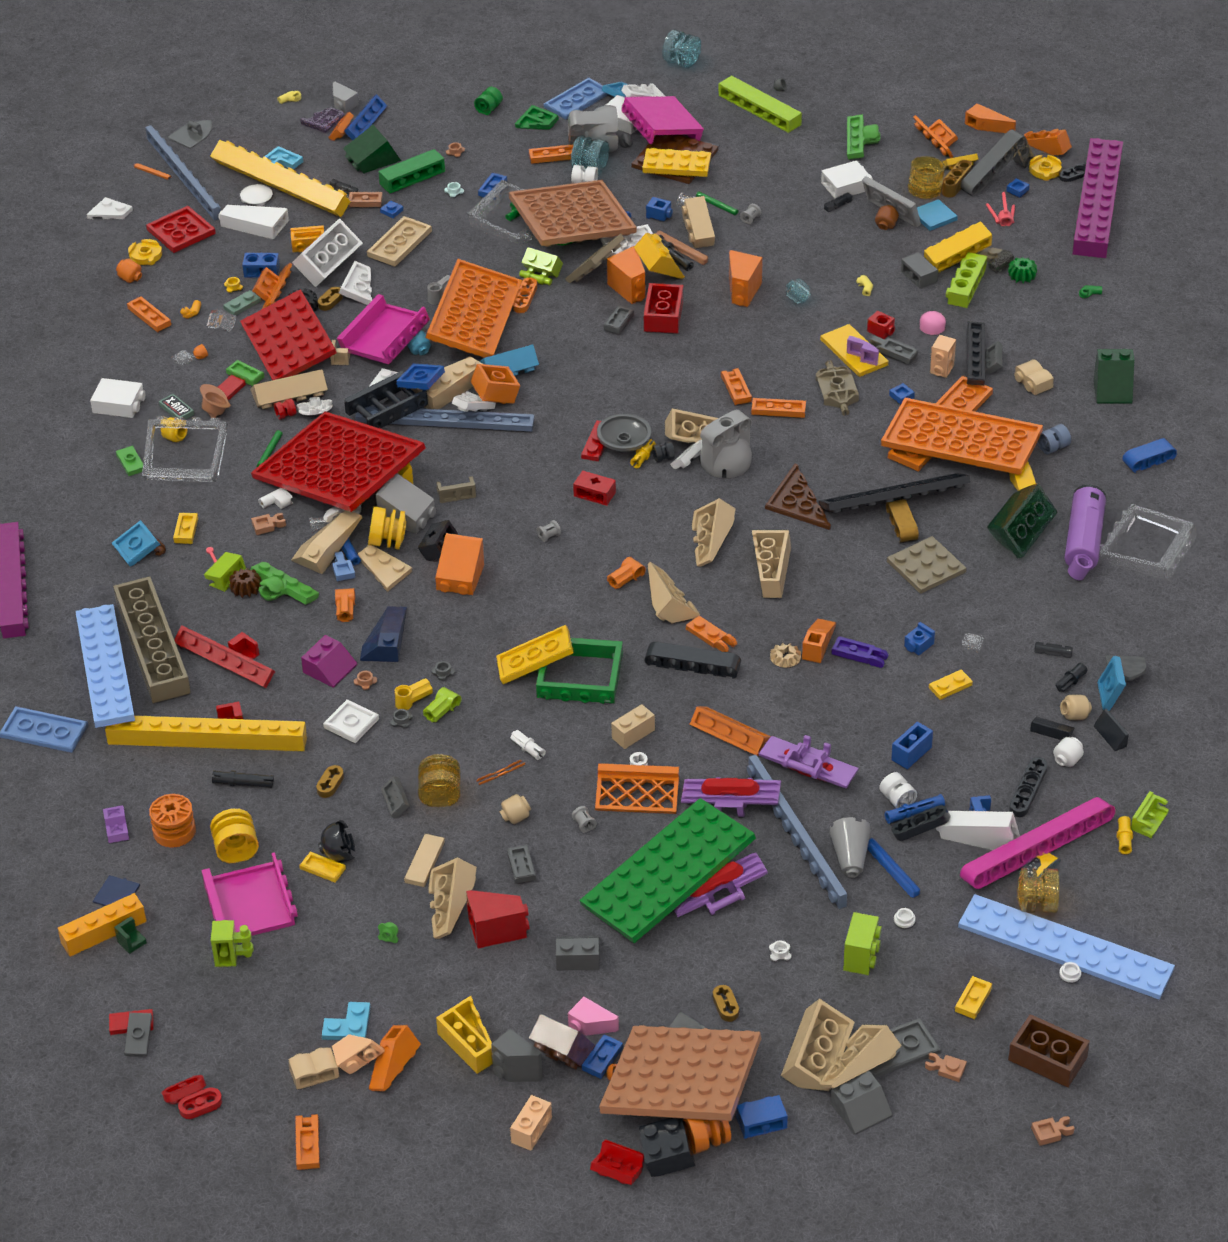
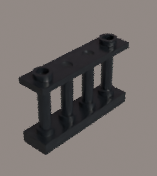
(385, 389)

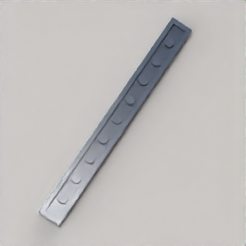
(183, 173)
(462, 419)
(801, 839)

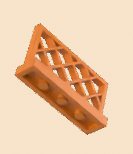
(621, 773)

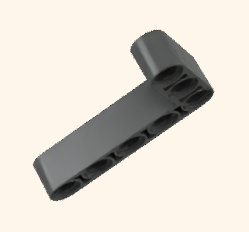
(1009, 147)

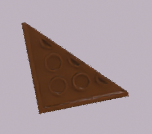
(797, 500)

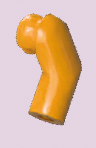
(193, 311)

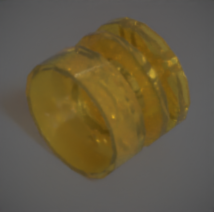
(926, 177)
(439, 780)
(1038, 890)

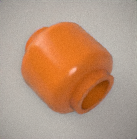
(129, 270)

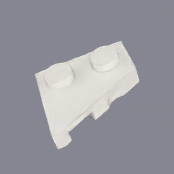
(110, 209)

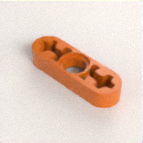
(523, 290)

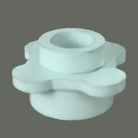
(453, 189)

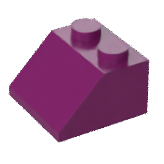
(328, 661)

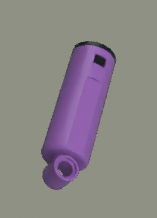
(1085, 530)

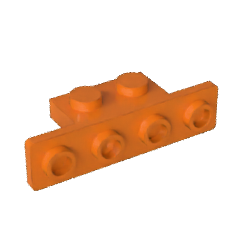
(939, 133)
(269, 284)

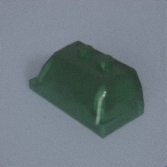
(1022, 519)

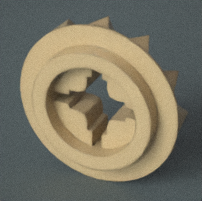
(789, 660)

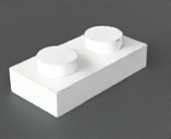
(691, 452)

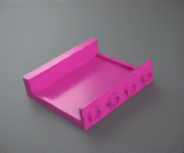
(660, 117)
(382, 330)
(252, 897)

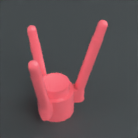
(1004, 218)

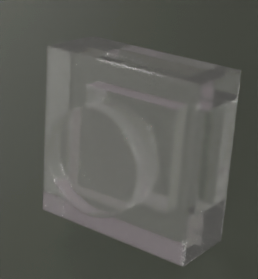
(183, 359)
(972, 643)

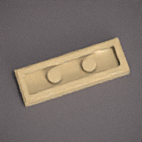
(424, 860)

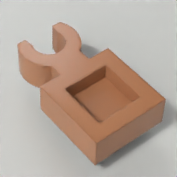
(266, 524)
(948, 1067)
(1049, 1131)

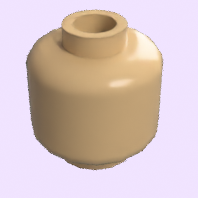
(1075, 707)
(515, 809)

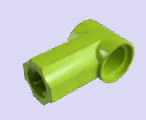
(444, 701)

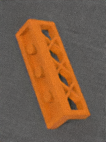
(729, 730)

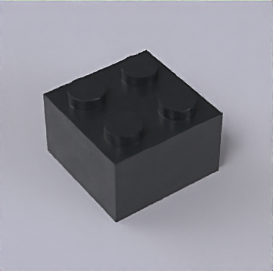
(666, 1146)

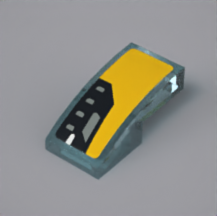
(1045, 861)

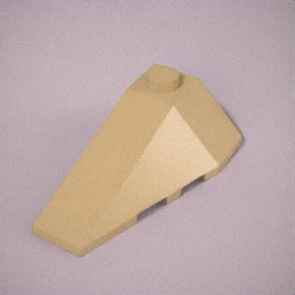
(686, 425)
(712, 527)
(321, 548)
(667, 598)
(449, 887)
(866, 1049)

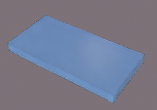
(576, 98)
(43, 729)

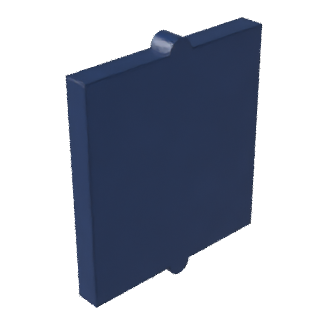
(114, 890)

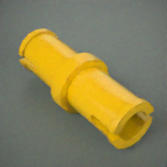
(642, 454)
(1124, 835)

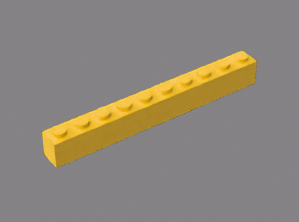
(280, 178)
(209, 733)

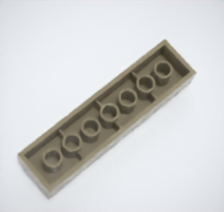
(151, 640)

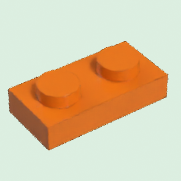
(338, 131)

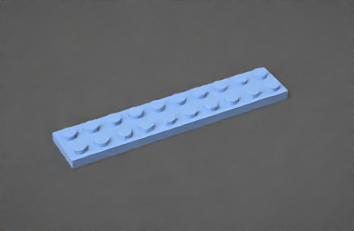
(104, 666)
(1066, 945)

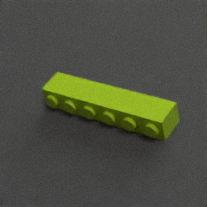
(760, 104)

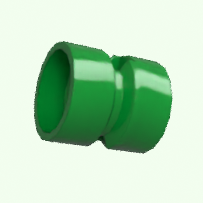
(488, 100)

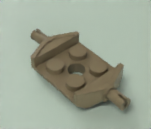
(839, 394)

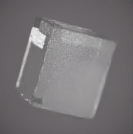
(221, 319)

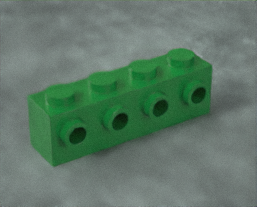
(411, 171)

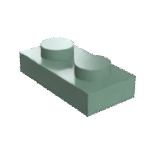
(242, 303)

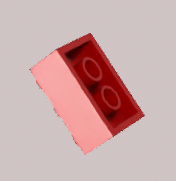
(663, 308)

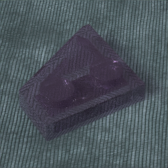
(324, 119)

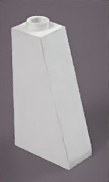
(254, 219)
(980, 828)

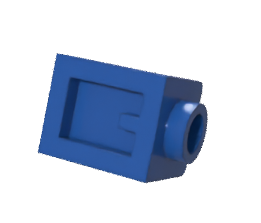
(980, 803)

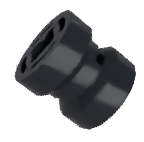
(663, 451)

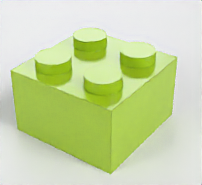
(862, 943)

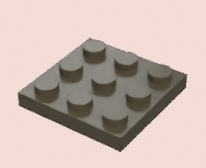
(596, 259)
(926, 564)

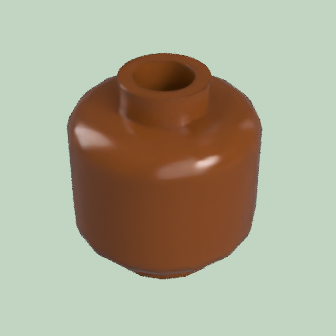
(886, 217)

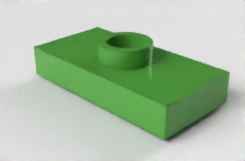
(245, 372)
(130, 460)

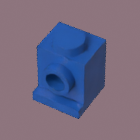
(658, 209)
(919, 639)

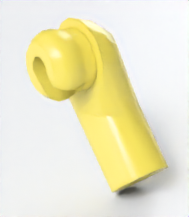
(289, 96)
(864, 281)

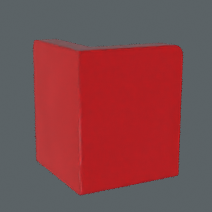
(244, 645)
(229, 711)

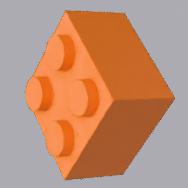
(495, 383)

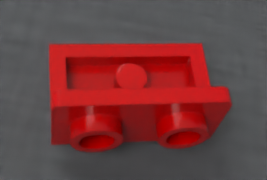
(618, 1162)

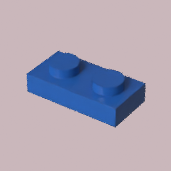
(490, 183)
(602, 1056)

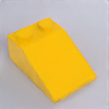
(657, 256)

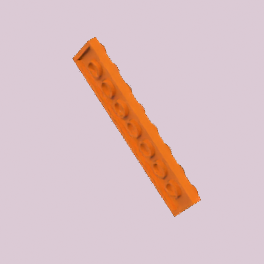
(958, 396)

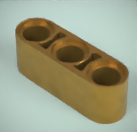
(953, 179)
(902, 520)

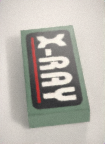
(176, 407)

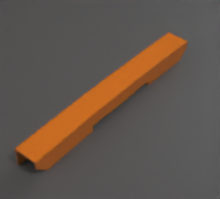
(152, 171)
(502, 773)

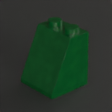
(370, 151)
(1114, 376)

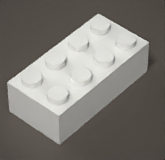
(327, 252)

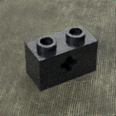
(434, 538)

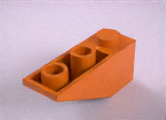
(988, 120)
(1051, 142)
(817, 640)
(399, 1047)

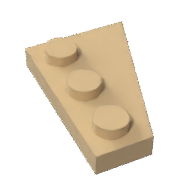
(384, 567)

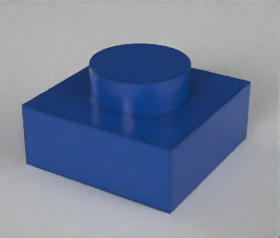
(1017, 187)
(391, 209)
(900, 392)

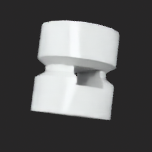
(580, 174)
(898, 790)

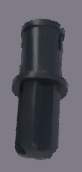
(1071, 677)

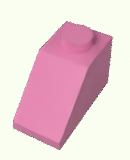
(591, 1018)

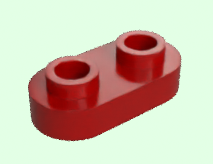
(184, 1088)
(200, 1103)

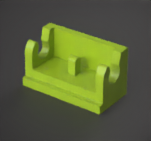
(223, 569)
(1149, 815)

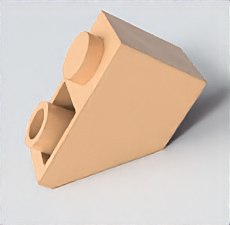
(355, 1052)

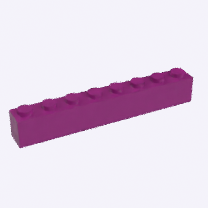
(12, 585)

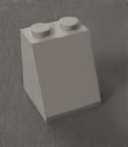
(404, 496)

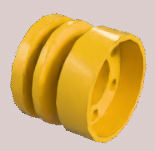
(386, 527)
(234, 836)

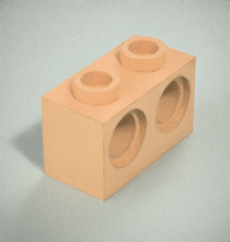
(943, 356)
(531, 1122)

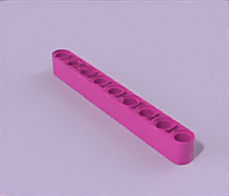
(1037, 841)

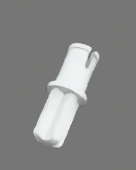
(527, 744)

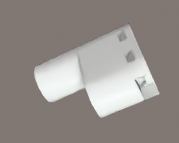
(280, 497)

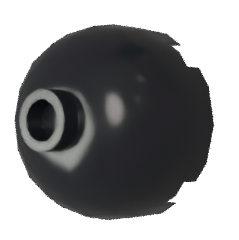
(334, 840)

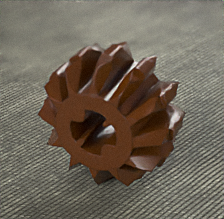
(244, 582)

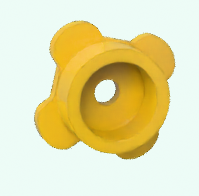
(233, 284)

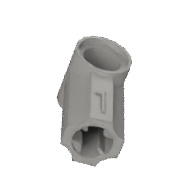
(436, 289)

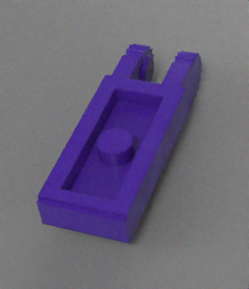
(859, 652)

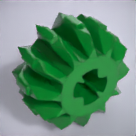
(1022, 270)

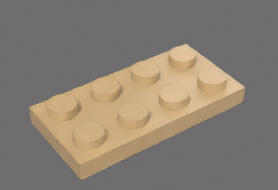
(399, 241)

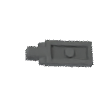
(894, 349)

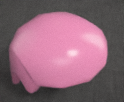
(932, 323)

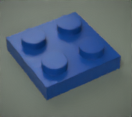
(420, 376)

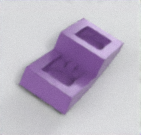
(863, 349)
(115, 824)

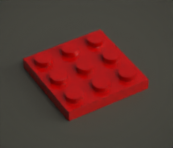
(180, 229)

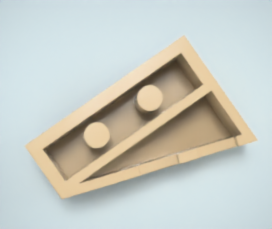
(698, 222)

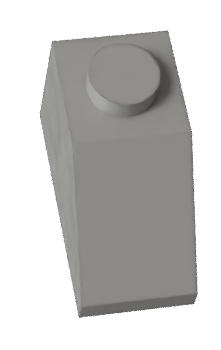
(344, 98)

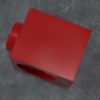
(881, 325)

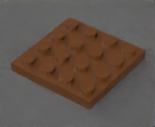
(675, 142)

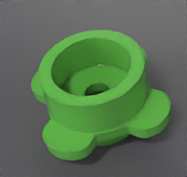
(388, 932)

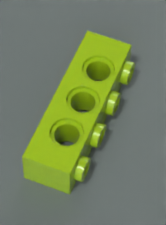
(966, 280)

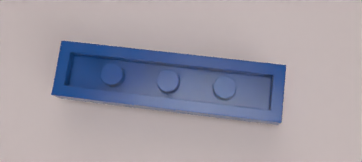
(365, 117)

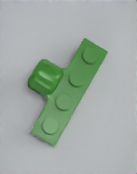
(859, 135)
(277, 583)

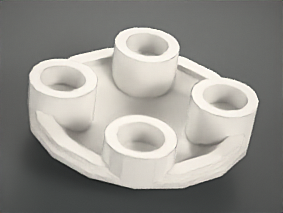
(256, 194)
(314, 406)

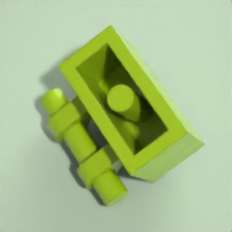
(540, 262)
(225, 943)

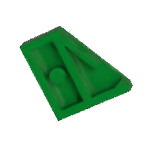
(537, 119)

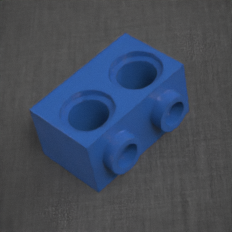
(256, 262)

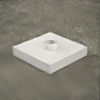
(351, 721)

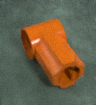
(629, 570)
(344, 601)

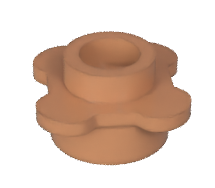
(455, 149)
(365, 679)

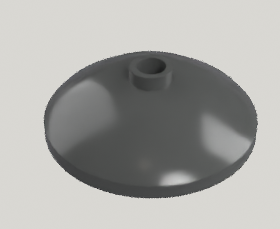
(624, 432)

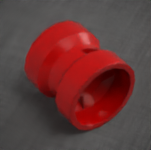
(285, 408)

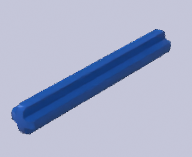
(893, 868)

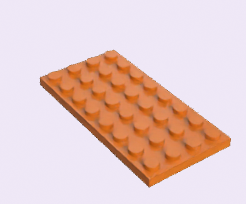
(474, 309)
(962, 436)

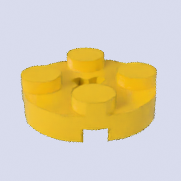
(1045, 167)
(146, 252)

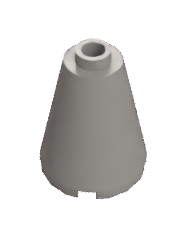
(851, 844)

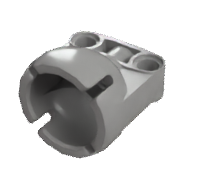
(597, 124)
(727, 445)

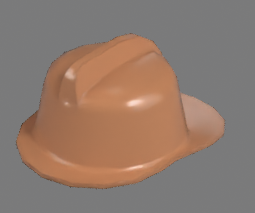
(213, 400)

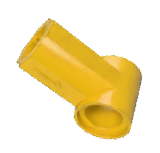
(407, 695)

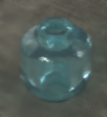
(798, 290)

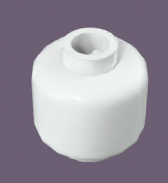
(1068, 751)

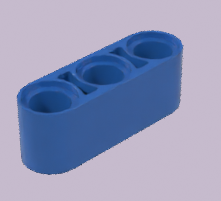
(1149, 454)

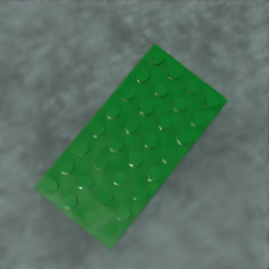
(667, 870)

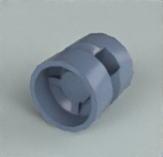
(1054, 439)

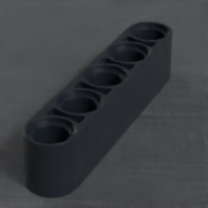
(693, 659)

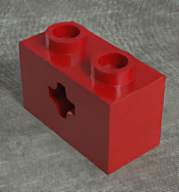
(594, 488)

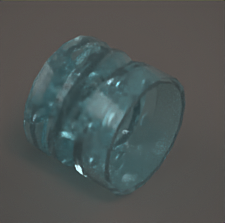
(681, 48)
(590, 153)

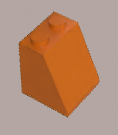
(627, 275)
(744, 277)
(460, 564)

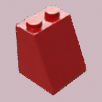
(496, 917)

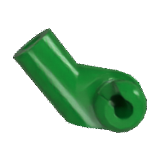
(513, 214)
(1088, 290)

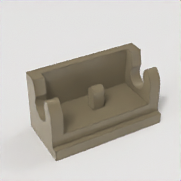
(457, 491)

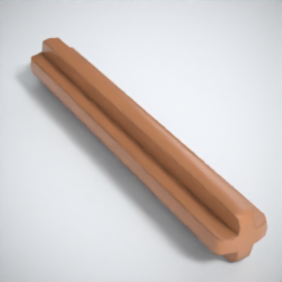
(685, 249)

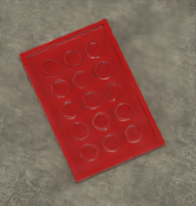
(288, 336)

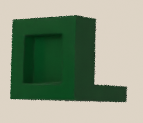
(129, 936)

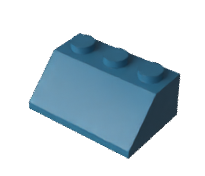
(516, 360)

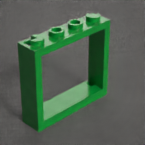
(583, 692)

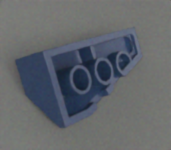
(386, 637)

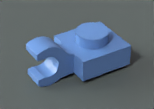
(342, 568)

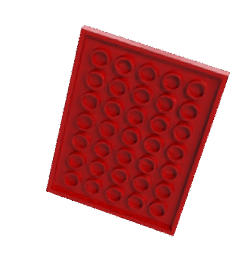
(338, 461)

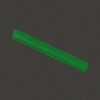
(717, 203)
(275, 439)

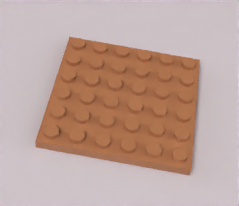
(572, 212)
(681, 1073)

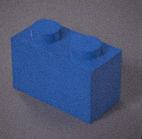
(912, 745)
(761, 1116)

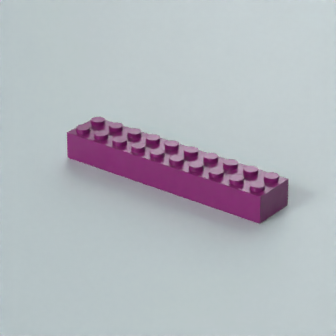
(1097, 198)

